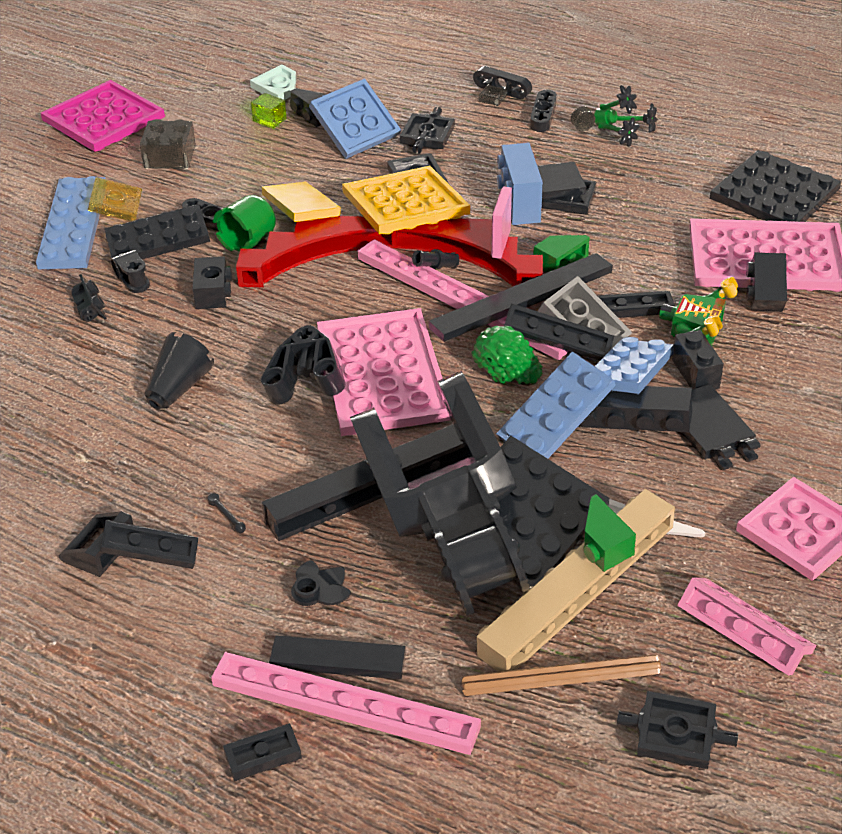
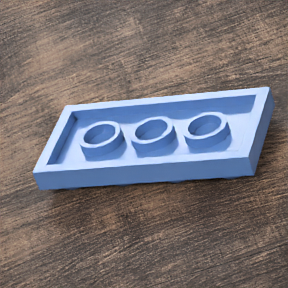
(635, 363)
(558, 406)

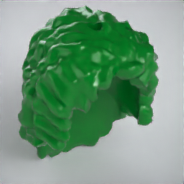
(506, 356)

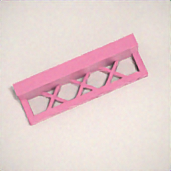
(745, 625)

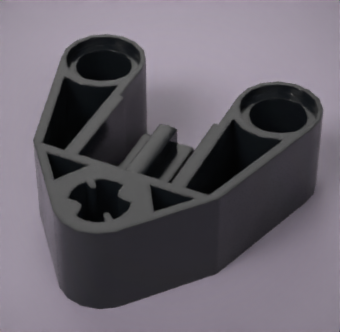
(303, 354)

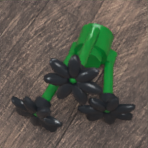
(606, 116)

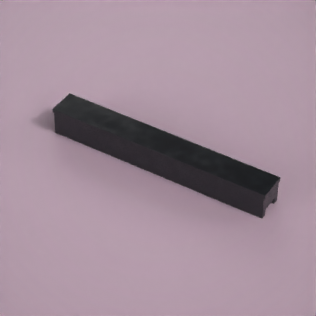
(356, 485)

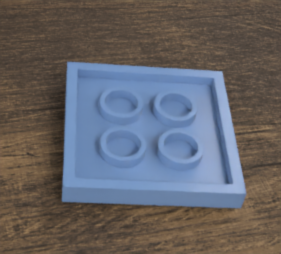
(355, 118)

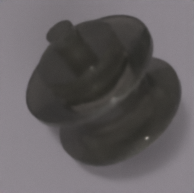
(582, 118)

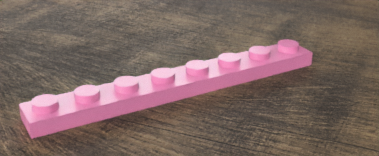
(347, 703)

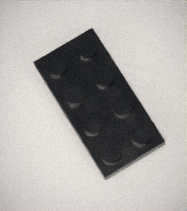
(159, 233)

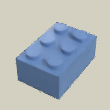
(522, 175)

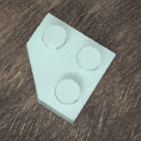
(275, 82)

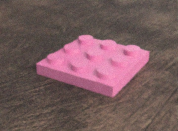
(797, 528)

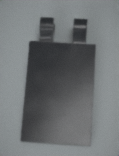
(718, 429)

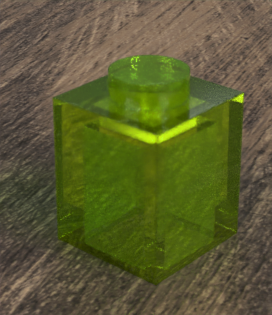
(268, 110)

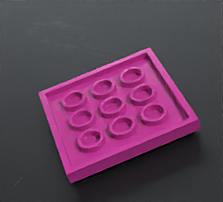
(102, 115)

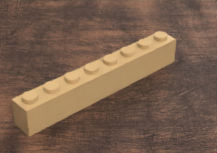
(567, 590)

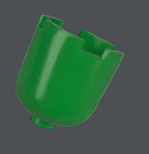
(244, 223)

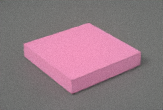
(501, 222)

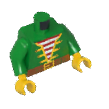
(700, 312)

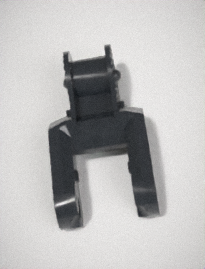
(454, 503)

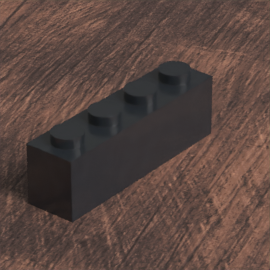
(649, 410)

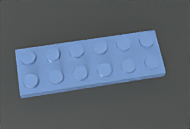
(69, 227)

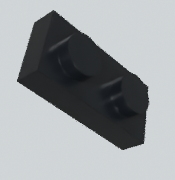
(262, 752)

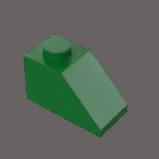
(562, 250)
(607, 536)

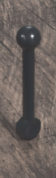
(214, 500)

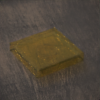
(115, 199)

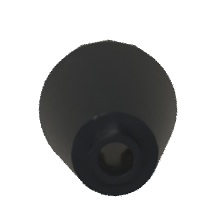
(177, 369)

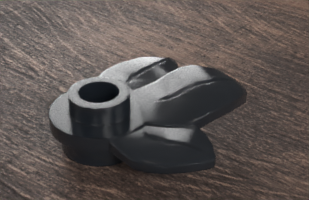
(319, 586)

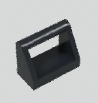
(91, 558)

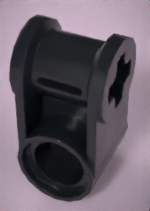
(131, 271)

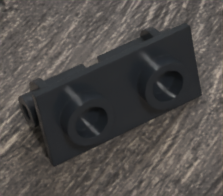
(87, 300)

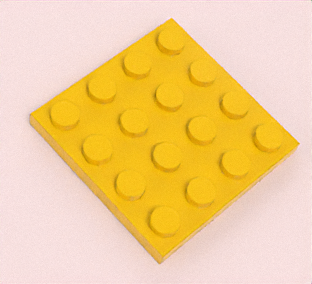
(405, 199)

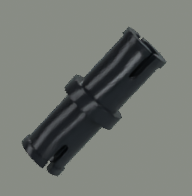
(435, 259)

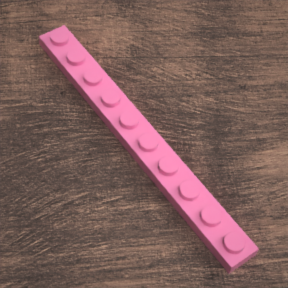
(434, 284)

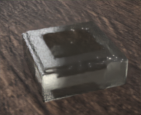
(492, 95)

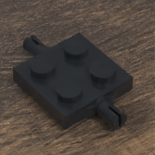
(427, 131)
(677, 729)

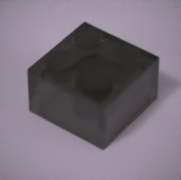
(168, 144)

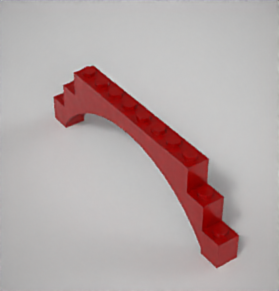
(342, 234)

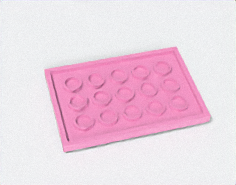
(725, 247)
(386, 367)

